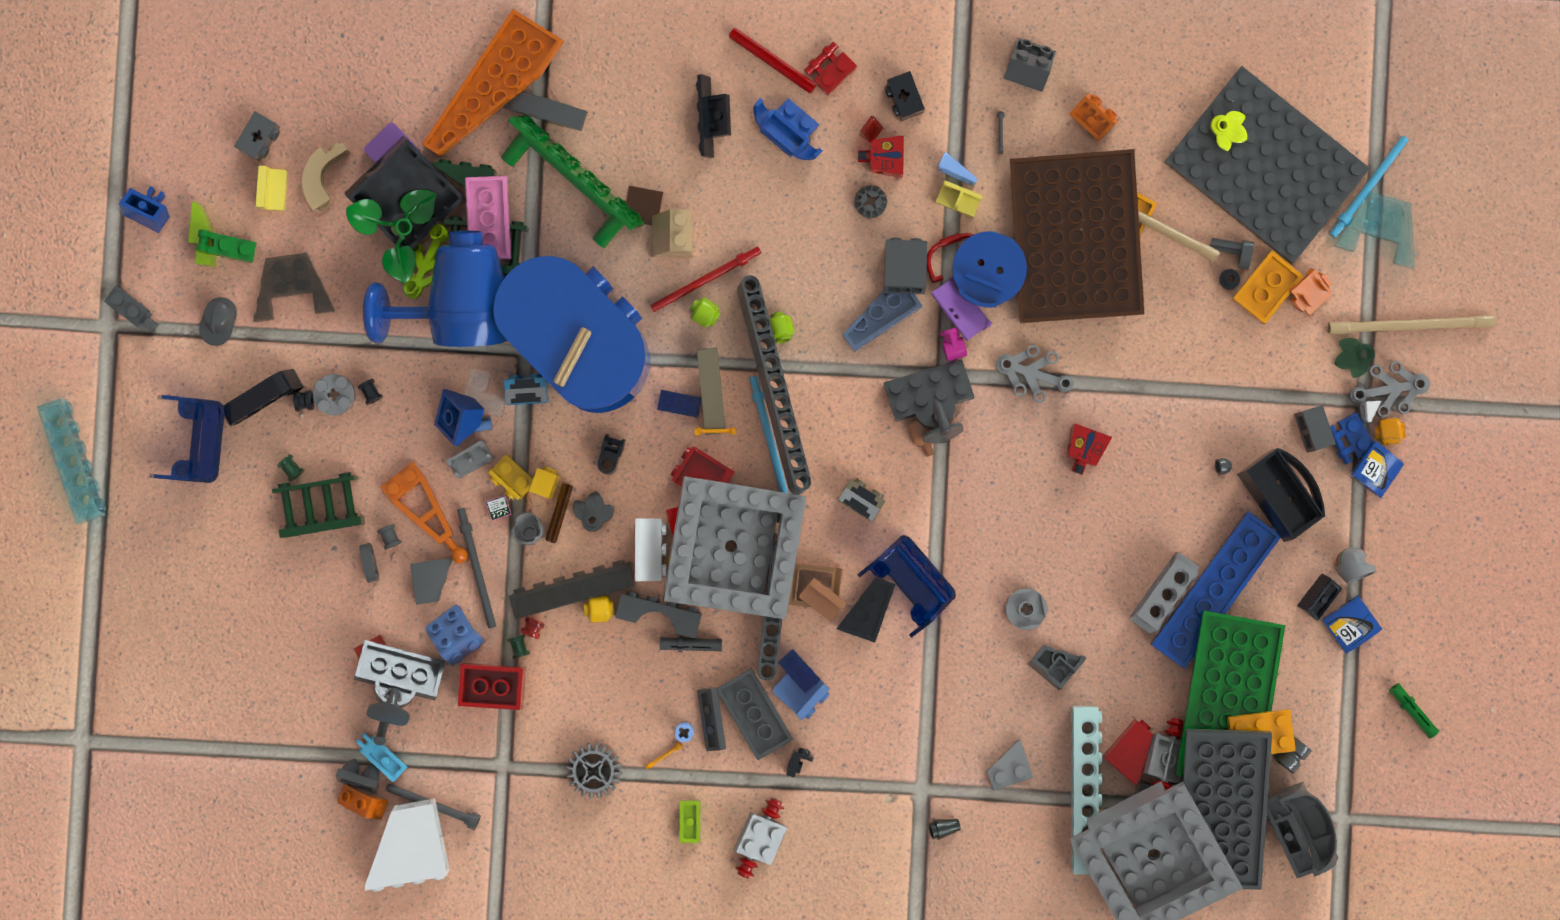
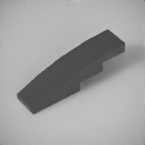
(548, 110)

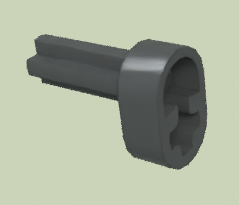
(1242, 249)

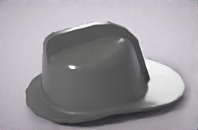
(218, 321)

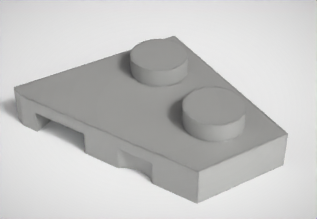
(1010, 768)

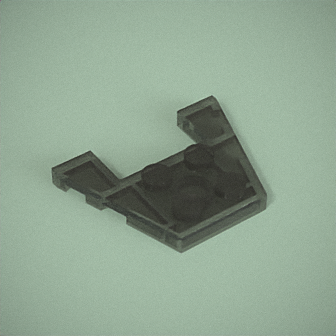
(290, 277)

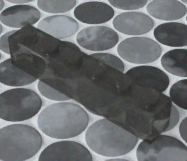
(572, 590)

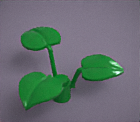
(365, 216)

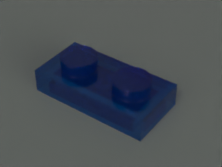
(679, 403)
(799, 670)

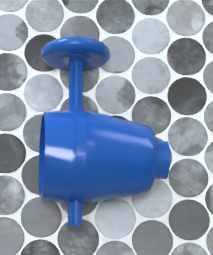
(459, 299)

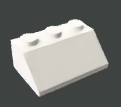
(649, 549)

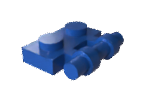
(1356, 436)

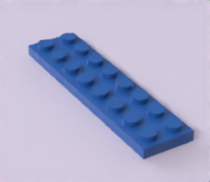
(1216, 587)

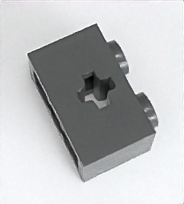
(256, 126)

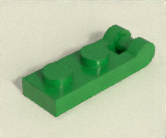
(226, 246)

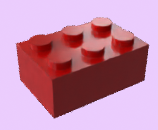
(491, 686)

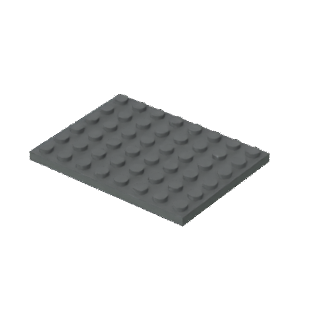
(1277, 181)

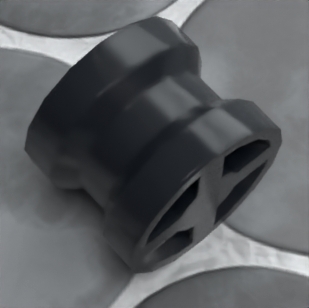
(303, 400)

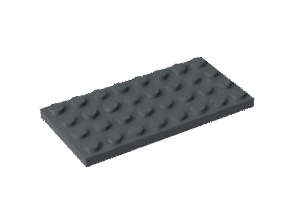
(1230, 786)

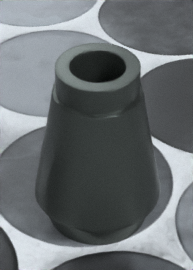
(943, 827)

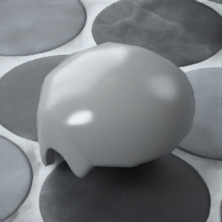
(527, 529)

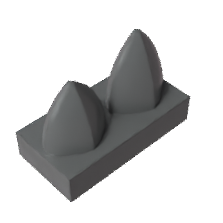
(366, 781)

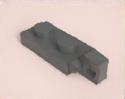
(130, 308)

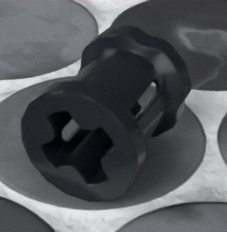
(370, 391)

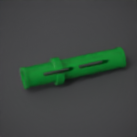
(1408, 703)

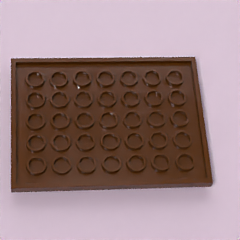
(1078, 235)

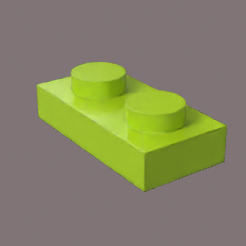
(690, 821)

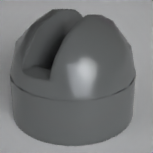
(1222, 466)

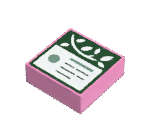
(498, 507)

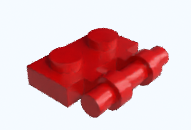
(834, 73)

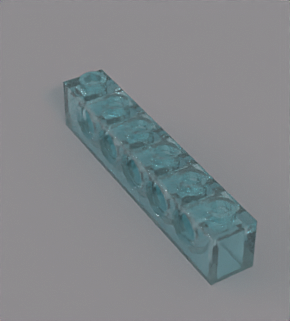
(49, 415)

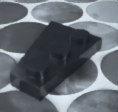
(869, 611)

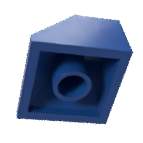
(458, 416)

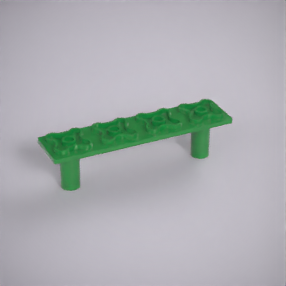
(555, 154)

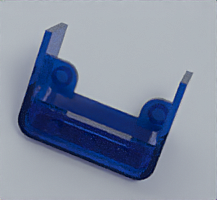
(205, 440)
(915, 578)

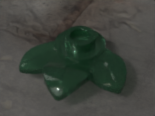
(1351, 356)

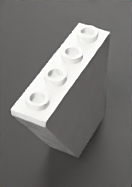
(410, 848)

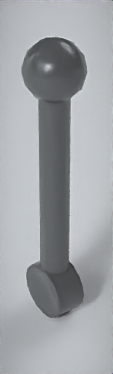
(1000, 115)

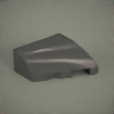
(429, 579)
(1056, 665)

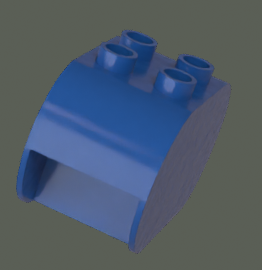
(541, 313)

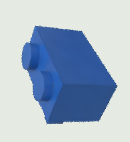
(145, 209)

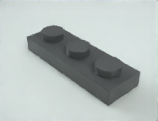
(711, 719)

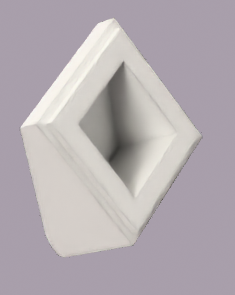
(1368, 410)

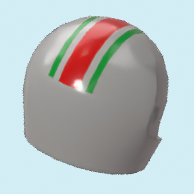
(1352, 565)

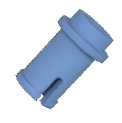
(486, 424)

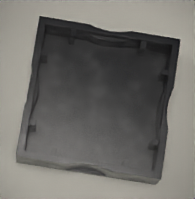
(396, 174)

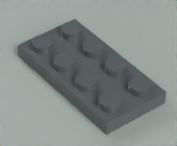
(754, 714)

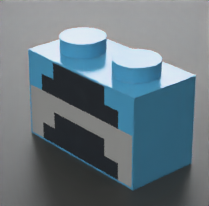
(526, 390)

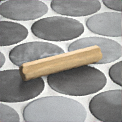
(572, 357)

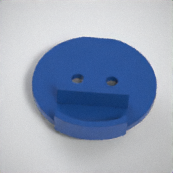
(982, 283)

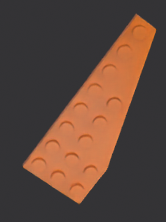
(506, 68)

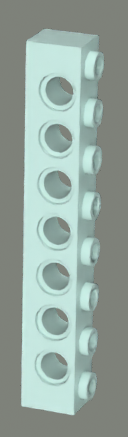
(1079, 716)

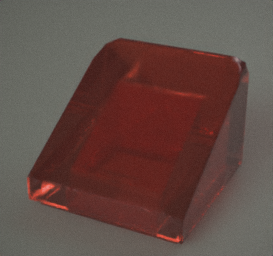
(871, 129)

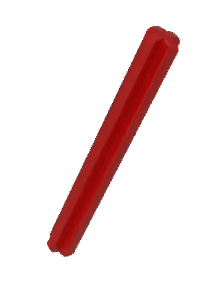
(772, 60)

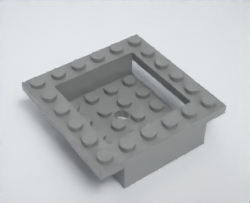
(733, 581)
(1177, 881)

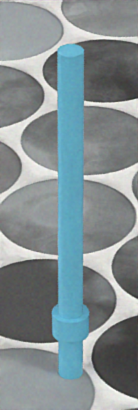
(1345, 218)
(758, 397)

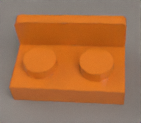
(1094, 116)

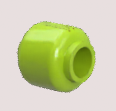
(704, 312)
(782, 327)

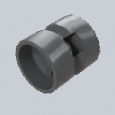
(1292, 759)

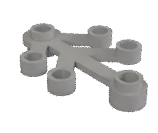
(1031, 372)
(1393, 389)

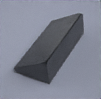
(1319, 596)

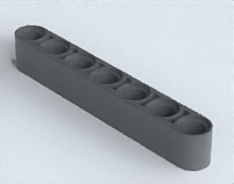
(766, 639)

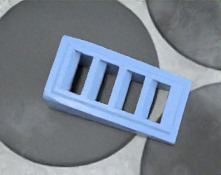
(954, 169)

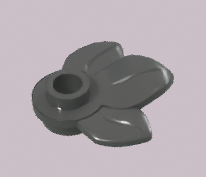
(593, 508)

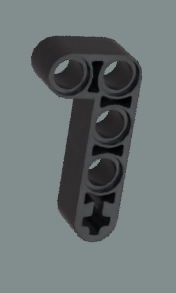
(261, 395)

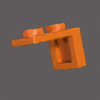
(361, 803)

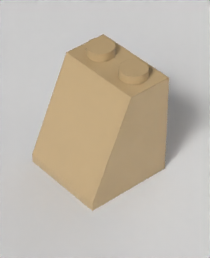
(672, 234)

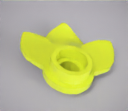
(1231, 131)

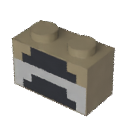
(861, 499)

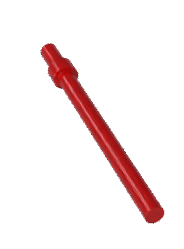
(740, 260)

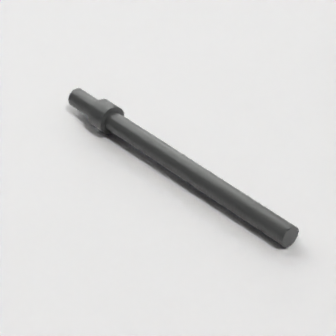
(465, 529)

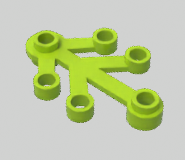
(414, 286)

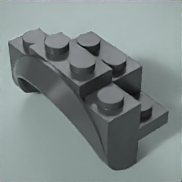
(1303, 828)

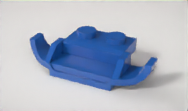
(787, 128)

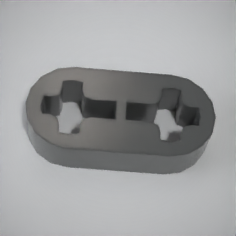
(369, 562)

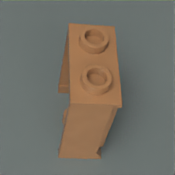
(835, 584)

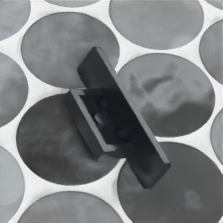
(713, 116)

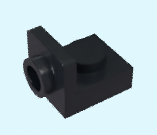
(795, 764)

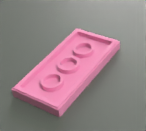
(489, 211)

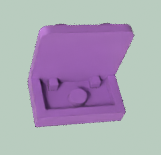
(384, 141)

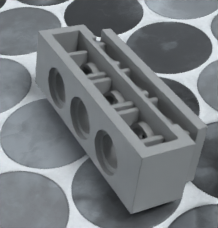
(1141, 615)

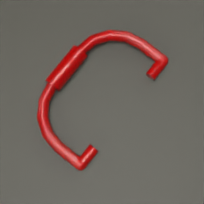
(944, 242)

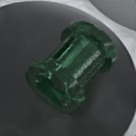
(290, 468)
(518, 646)

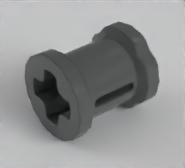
(389, 536)

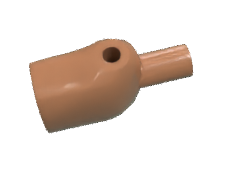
(917, 432)

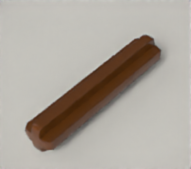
(559, 513)

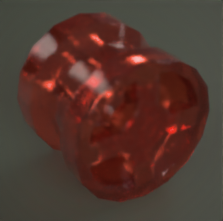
(532, 628)

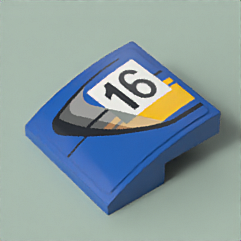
(1377, 469)
(1352, 624)

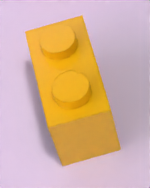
(545, 482)

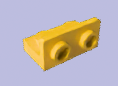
(511, 477)

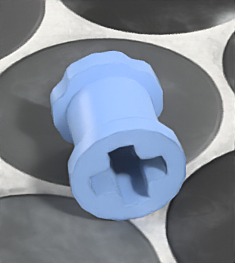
(684, 725)

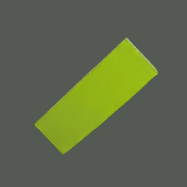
(200, 221)

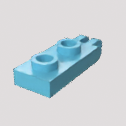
(382, 757)

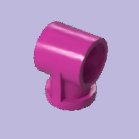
(953, 344)

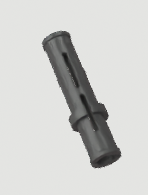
(690, 644)

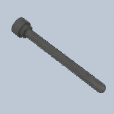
(469, 819)

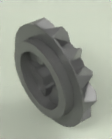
(867, 210)

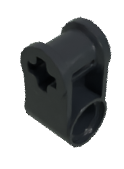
(611, 453)

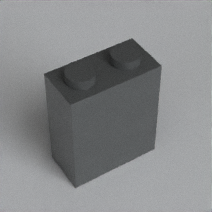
(905, 266)

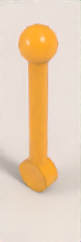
(698, 431)
(678, 746)

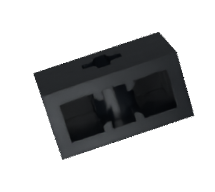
(904, 84)

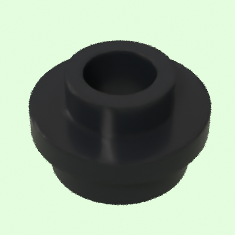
(1223, 279)

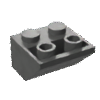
(1030, 64)

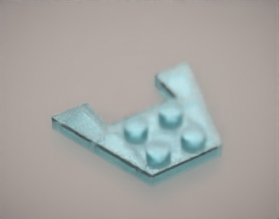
(1383, 219)

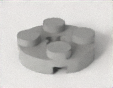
(343, 401)
(1035, 616)

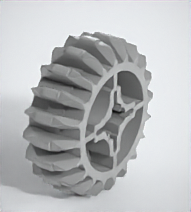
(601, 777)

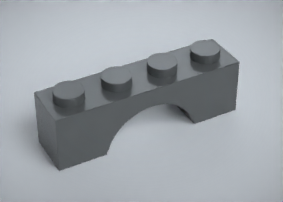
(684, 620)

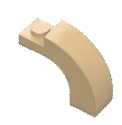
(314, 175)

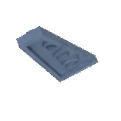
(880, 317)

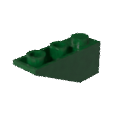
(463, 170)

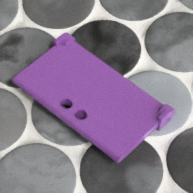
(969, 316)

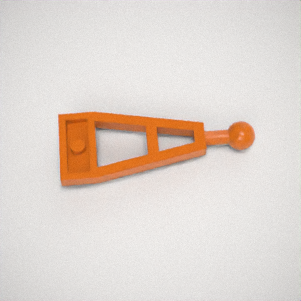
(402, 484)

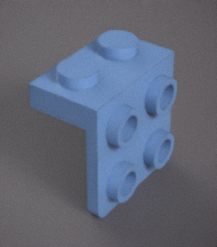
(454, 635)
(797, 700)

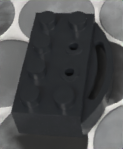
(1286, 517)

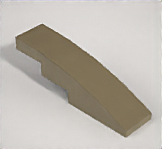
(711, 389)

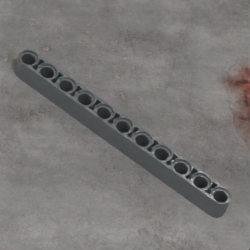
(770, 393)

